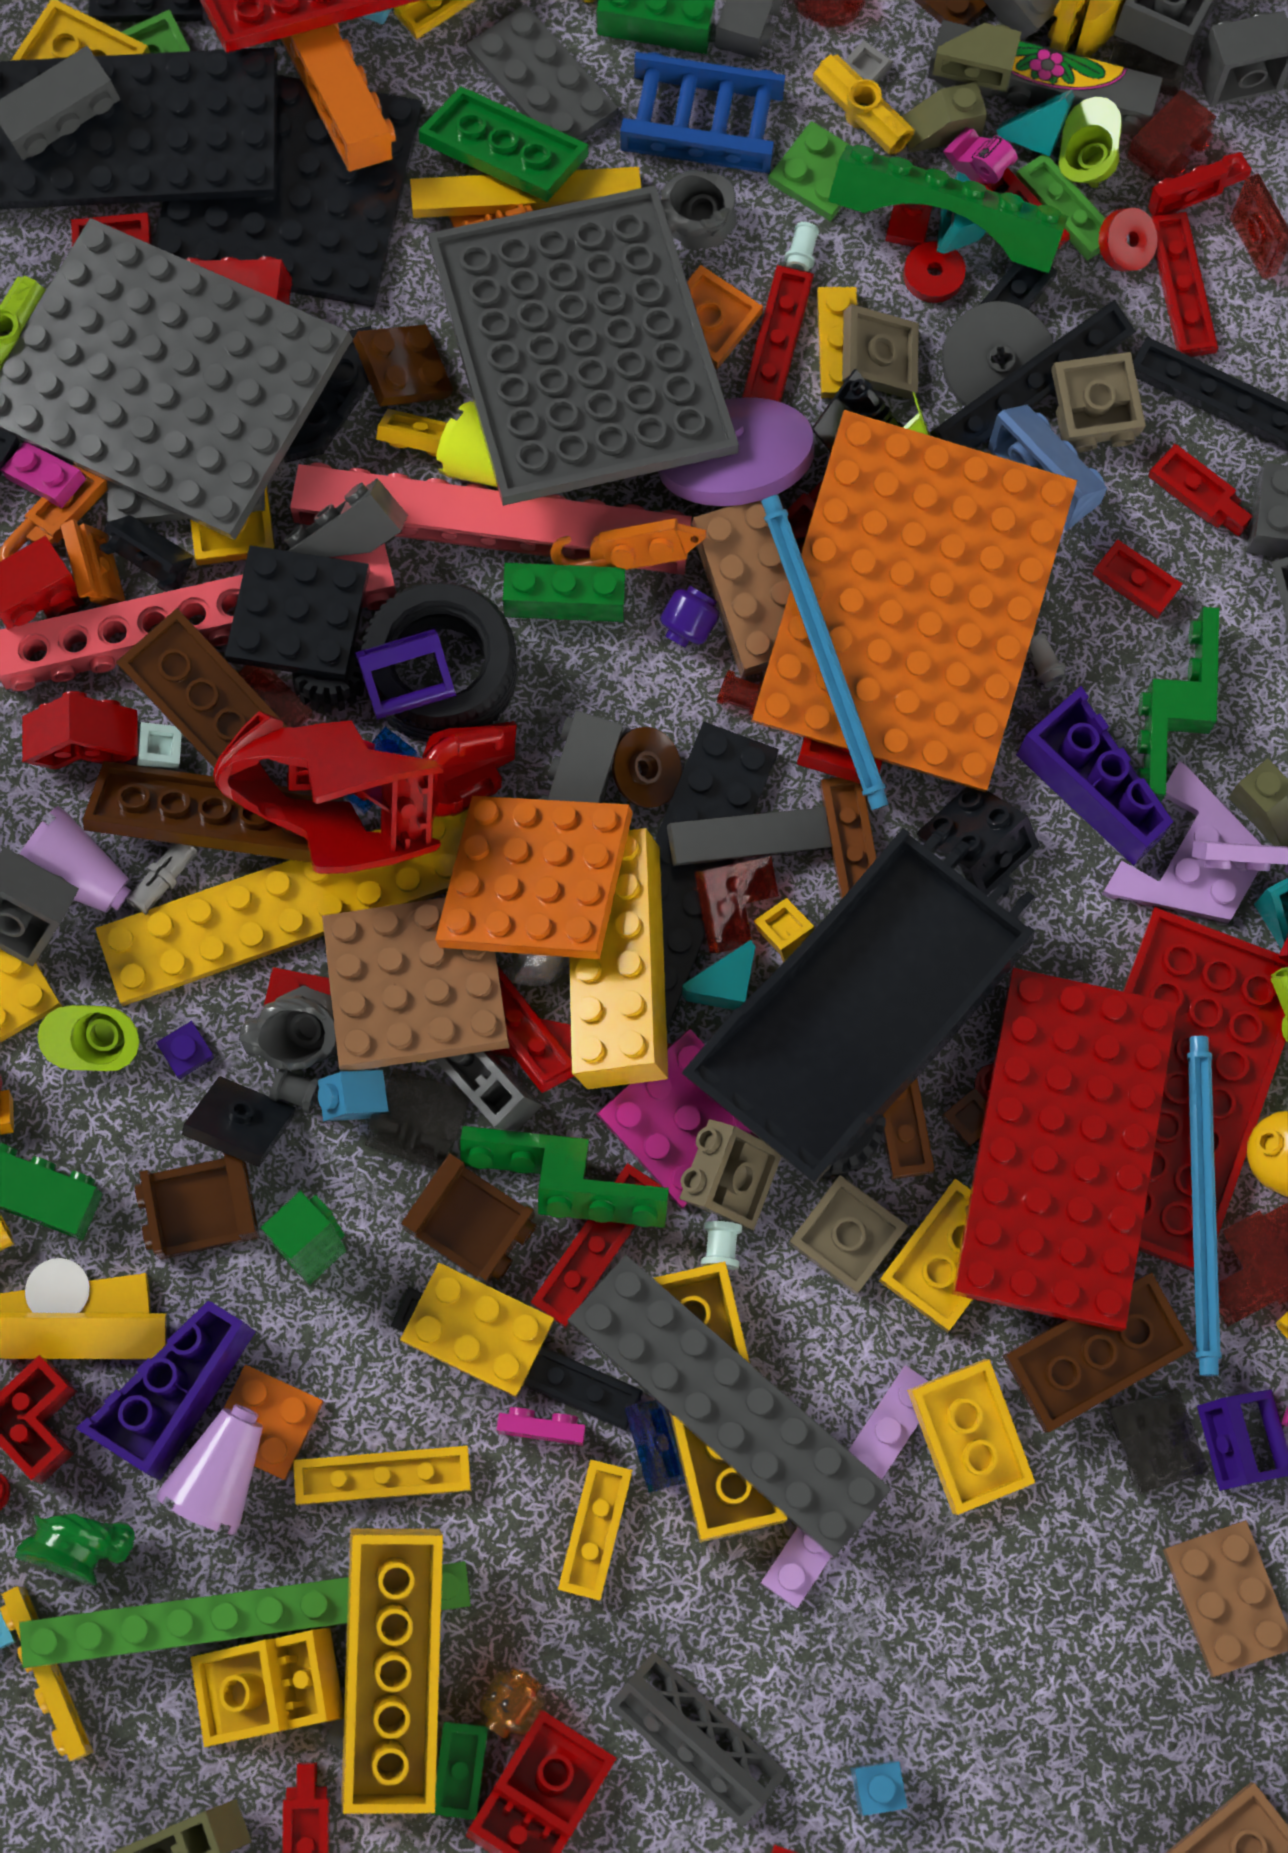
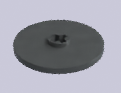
(977, 339)

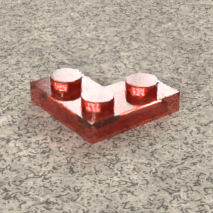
(723, 899)
(1264, 1271)

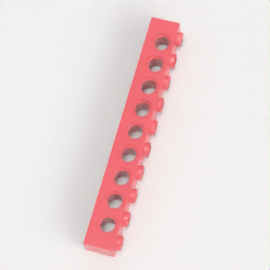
(135, 619)

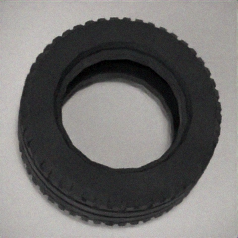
(462, 611)

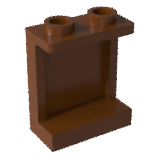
(197, 1207)
(469, 1221)

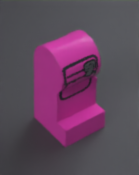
(980, 157)

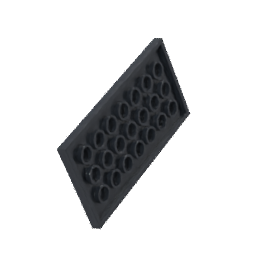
(178, 133)

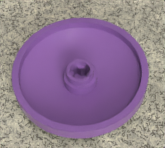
(771, 457)

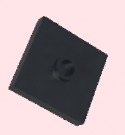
(238, 1121)

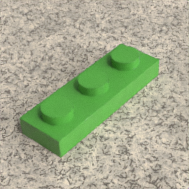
(1053, 189)

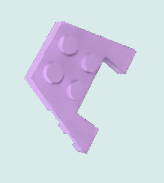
(1187, 882)

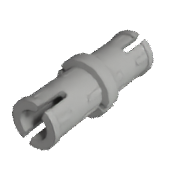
(161, 877)

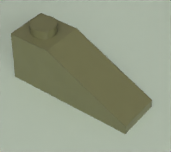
(212, 1831)

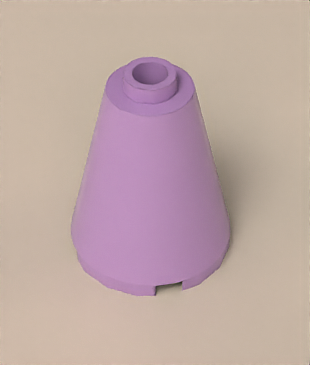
(73, 855)
(216, 1472)

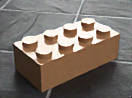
(744, 581)

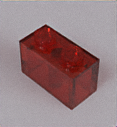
(1172, 137)

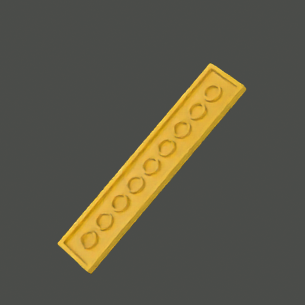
(260, 916)

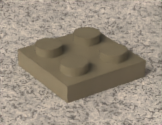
(881, 350)
(848, 1234)

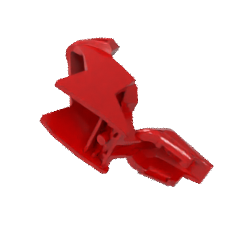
(337, 762)

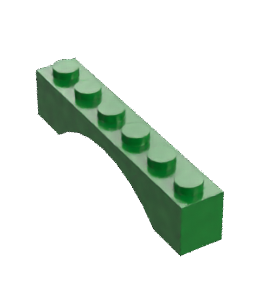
(1023, 230)

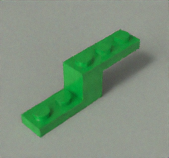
(1180, 704)
(563, 1180)

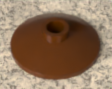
(658, 762)

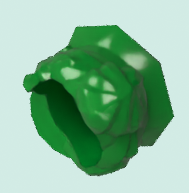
(74, 1544)

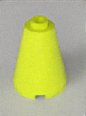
(464, 449)

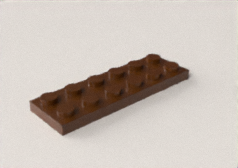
(185, 811)

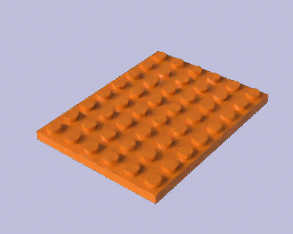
(929, 593)

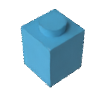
(352, 1095)
(879, 1788)

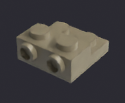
(1098, 401)
(730, 1174)

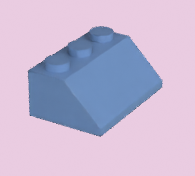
(1028, 439)

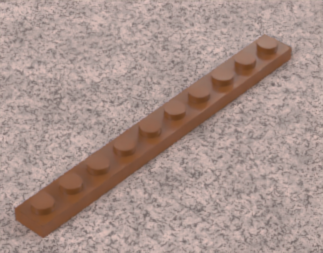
(853, 854)

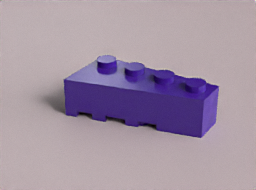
(1095, 777)
(170, 1392)

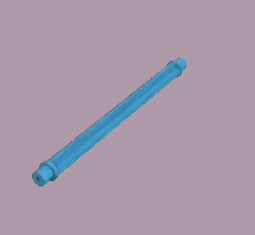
(824, 652)
(1204, 1206)

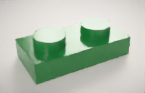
(460, 1770)

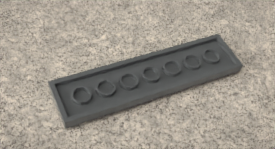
(729, 1406)

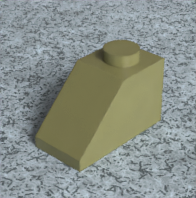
(979, 55)
(945, 116)
(1264, 801)

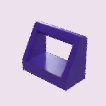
(397, 652)
(1230, 1442)

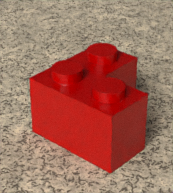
(36, 582)
(79, 729)
(25, 1409)

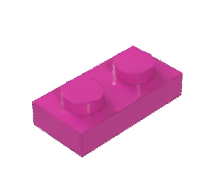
(43, 474)
(561, 1429)

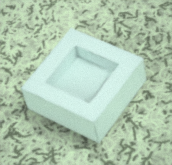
(159, 746)

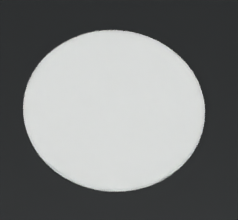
(57, 1287)

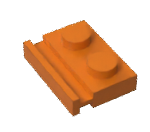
(92, 569)

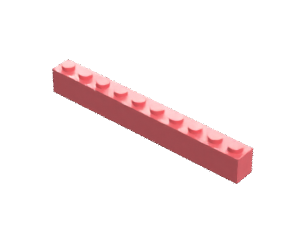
(476, 515)

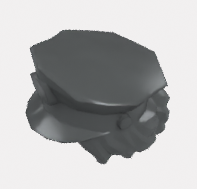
(700, 208)
(292, 1030)

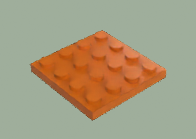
(535, 877)

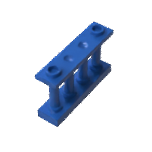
(696, 145)

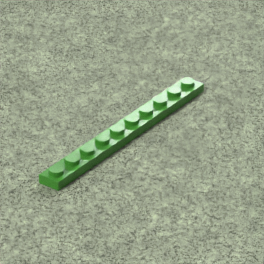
(204, 1620)

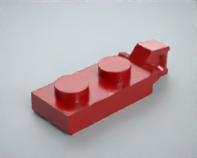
(1198, 185)
(1200, 490)
(306, 1814)

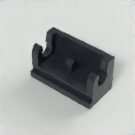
(148, 551)

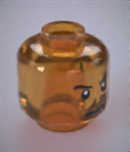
(512, 1702)

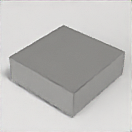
(869, 62)

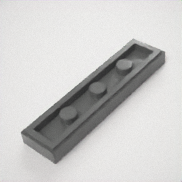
(748, 836)

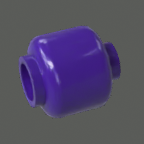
(689, 616)

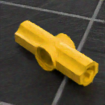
(877, 119)

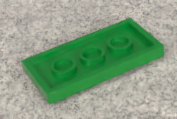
(503, 143)

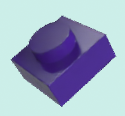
(185, 1050)

